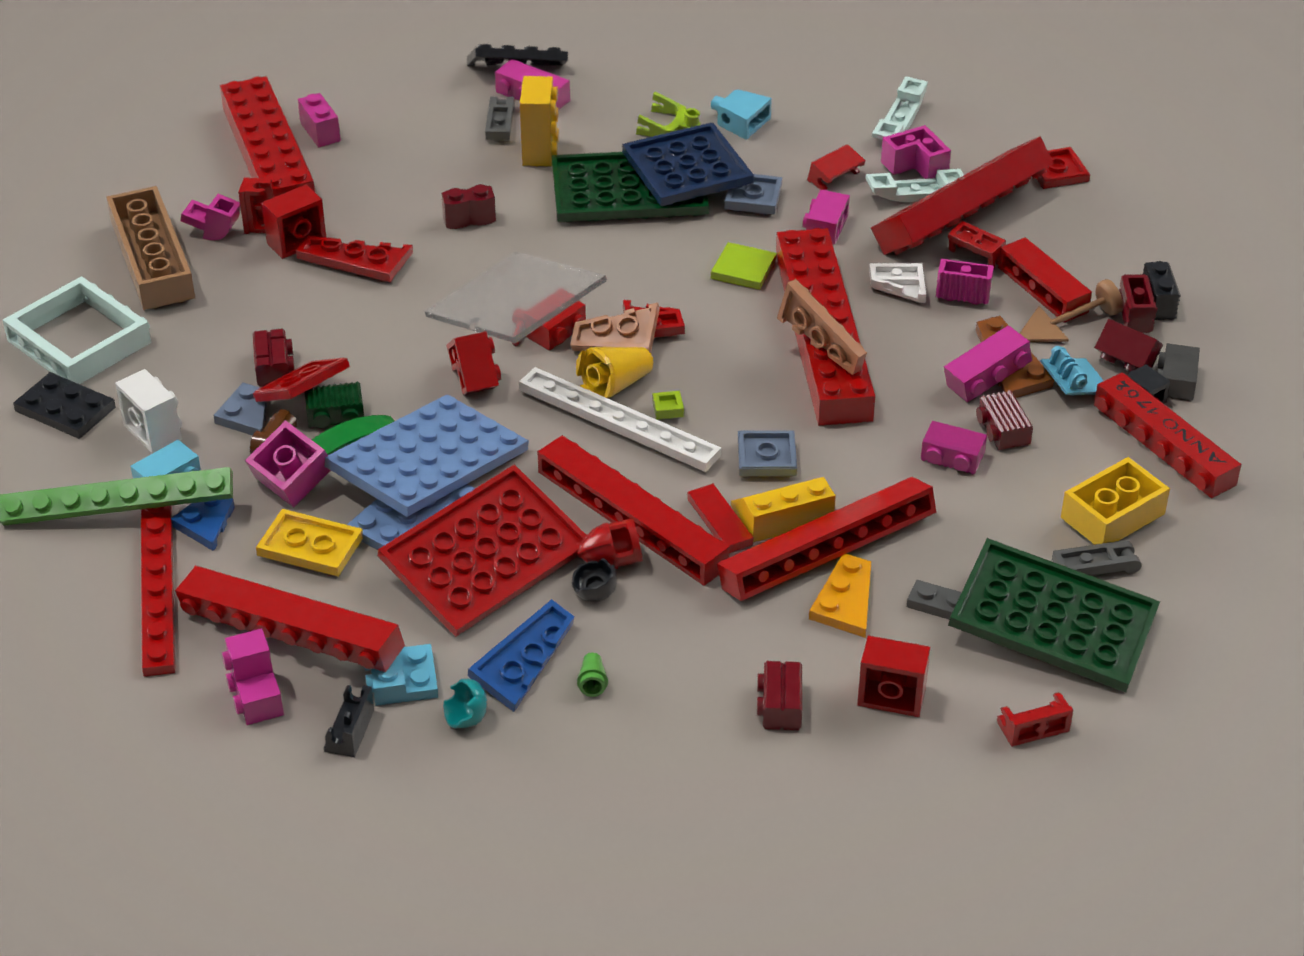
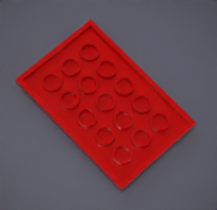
(483, 549)

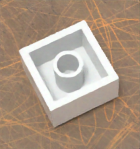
(149, 410)

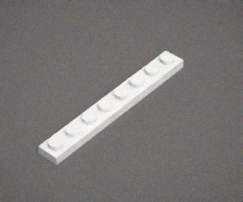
(620, 419)

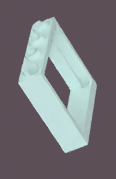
(132, 338)

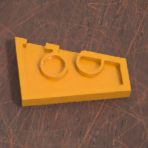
(845, 596)

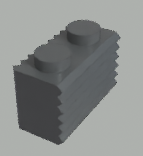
(1180, 367)

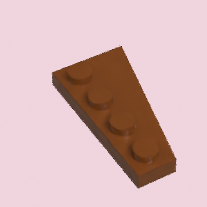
(1025, 380)

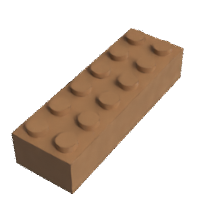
(150, 248)

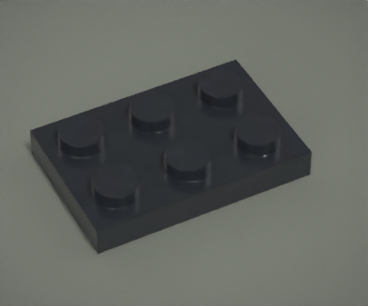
(64, 405)

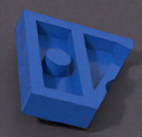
(204, 520)

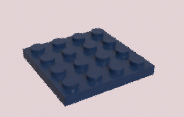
(687, 164)

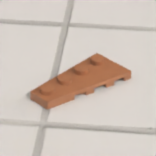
(813, 320)

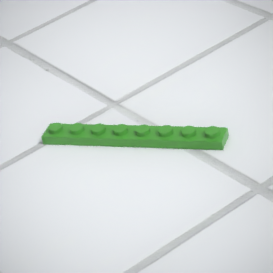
(116, 496)

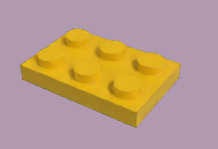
(309, 542)

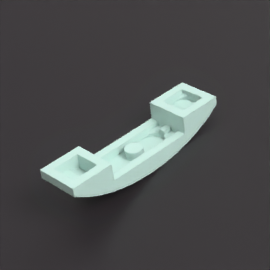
(904, 108)
(910, 190)

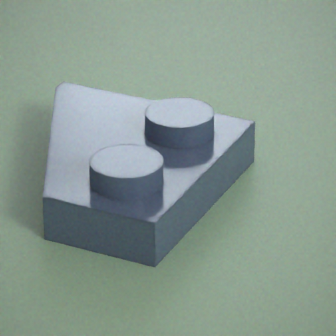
(242, 411)

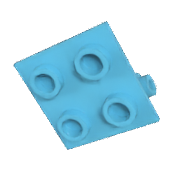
(1072, 374)

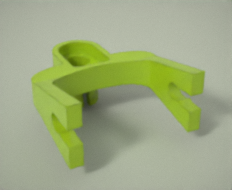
(684, 117)

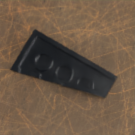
(496, 56)

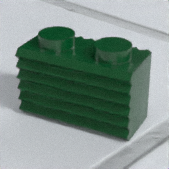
(333, 404)

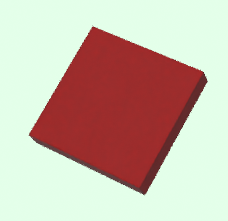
(1065, 170)

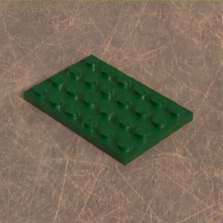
(609, 188)
(1055, 614)

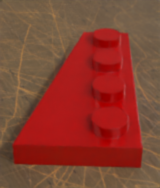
(355, 257)

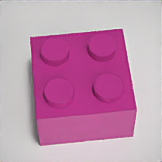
(288, 463)

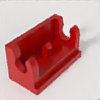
(834, 165)
(251, 194)
(977, 241)
(1037, 722)

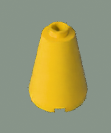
(612, 368)

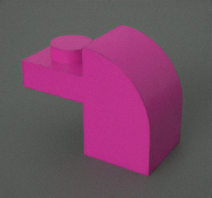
(213, 219)

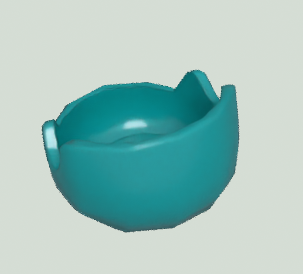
(467, 704)

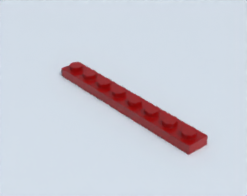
(157, 592)

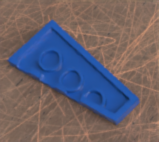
(520, 657)

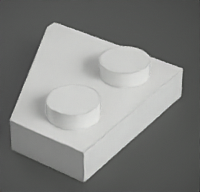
(899, 279)

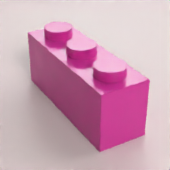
(510, 79)
(988, 363)

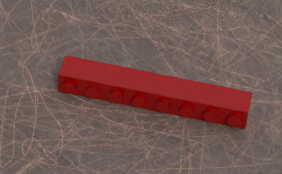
(620, 499)
(826, 538)
(291, 618)

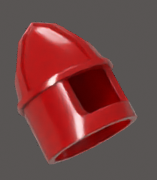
(614, 542)

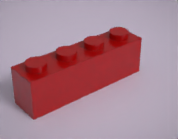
(1043, 278)

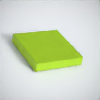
(743, 265)

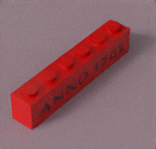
(1167, 435)

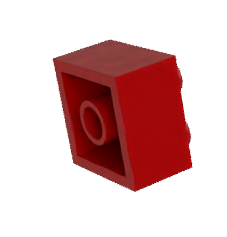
(292, 219)
(893, 676)

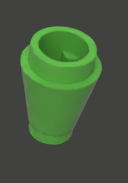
(592, 676)

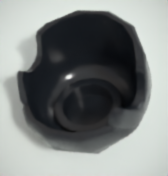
(594, 580)

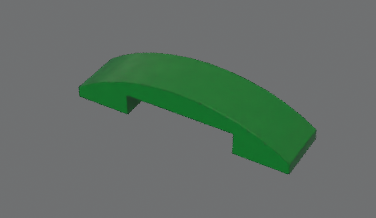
(350, 431)

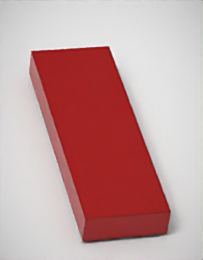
(720, 517)

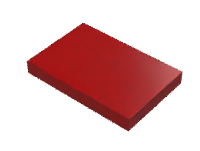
(301, 379)

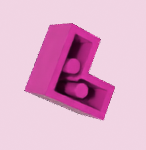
(915, 150)
(252, 677)

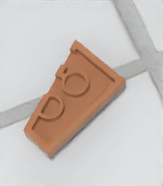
(622, 330)

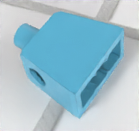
(742, 112)

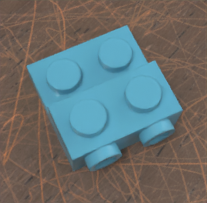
(407, 679)

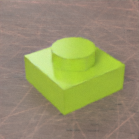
(668, 405)

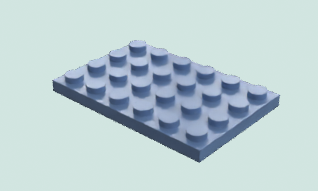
(426, 454)

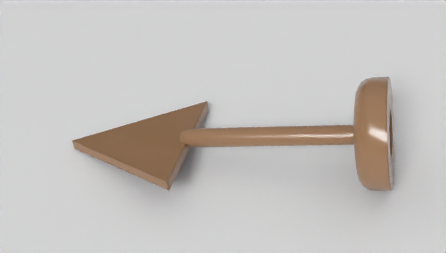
(1044, 329)

